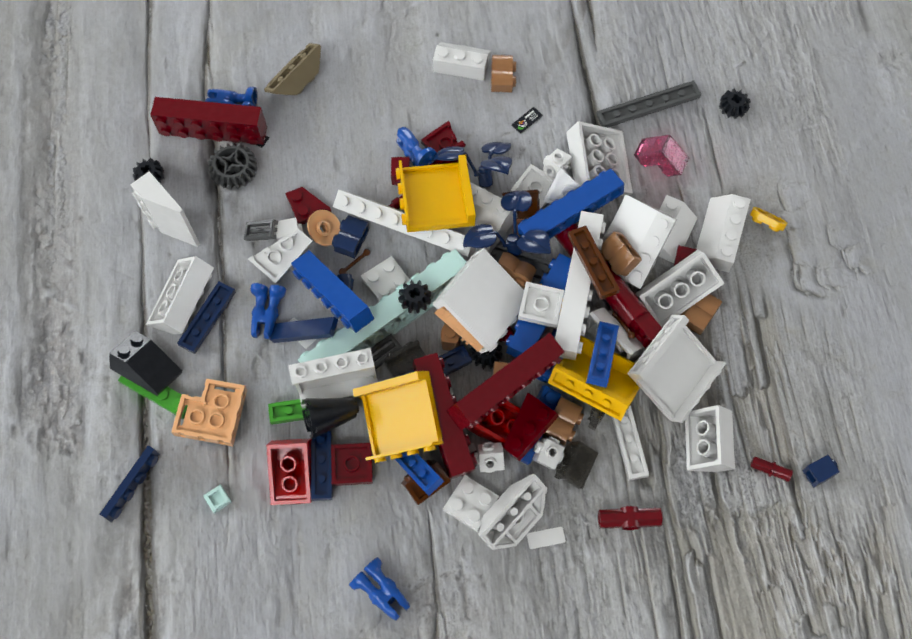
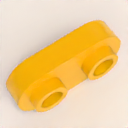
(775, 223)

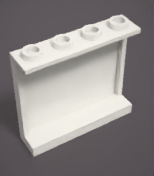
(483, 299)
(675, 370)
(333, 375)

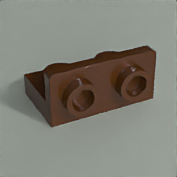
(416, 491)

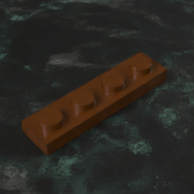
(593, 262)

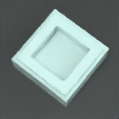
(217, 499)

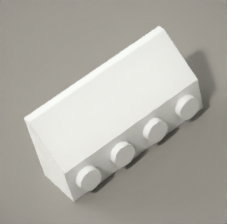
(723, 229)
(680, 287)
(180, 295)

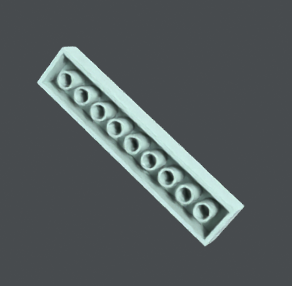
(388, 313)

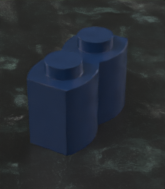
(351, 236)

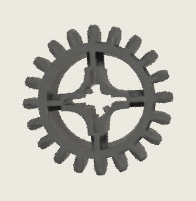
(230, 160)

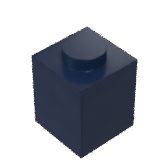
(821, 470)

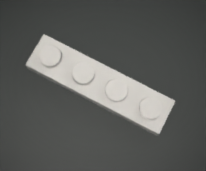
(630, 446)

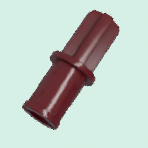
(771, 468)

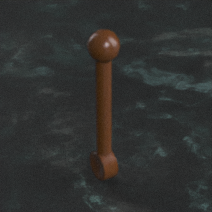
(366, 252)
(631, 335)

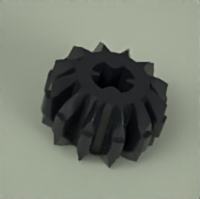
(734, 103)
(146, 166)
(408, 293)
(485, 359)

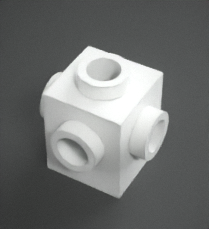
(556, 160)
(548, 452)
(490, 457)

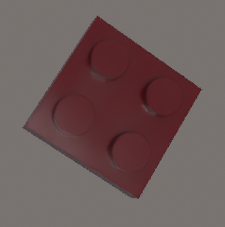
(350, 464)

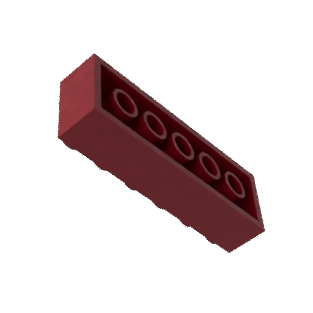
(209, 120)
(506, 383)
(455, 444)

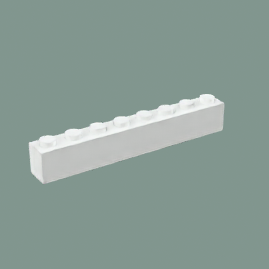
(392, 219)
(577, 293)

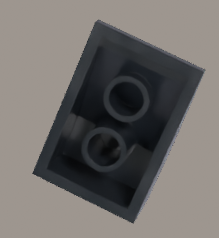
(143, 363)

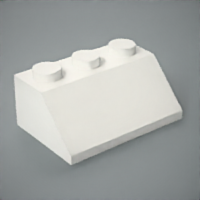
(461, 61)
(682, 229)
(626, 347)
(710, 440)

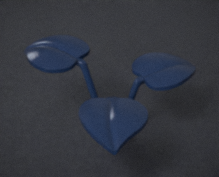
(499, 163)
(534, 240)

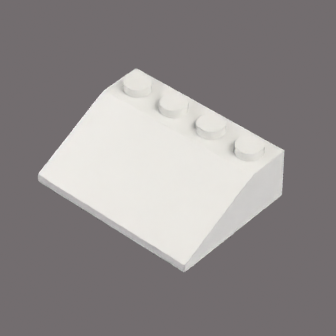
(597, 150)
(162, 209)
(489, 211)
(646, 232)

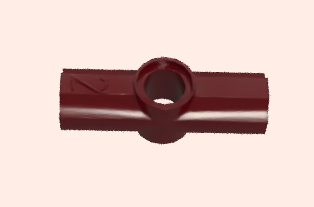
(630, 518)

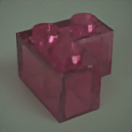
(662, 152)

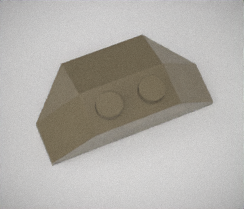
(296, 72)

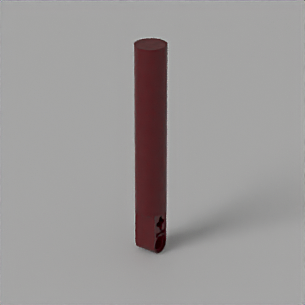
(624, 303)

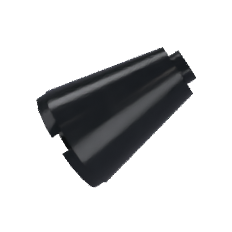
(327, 413)

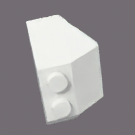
(514, 513)

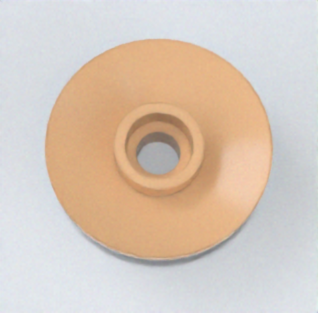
(329, 224)

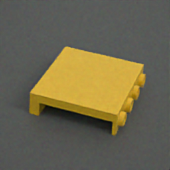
(436, 196)
(572, 376)
(400, 416)

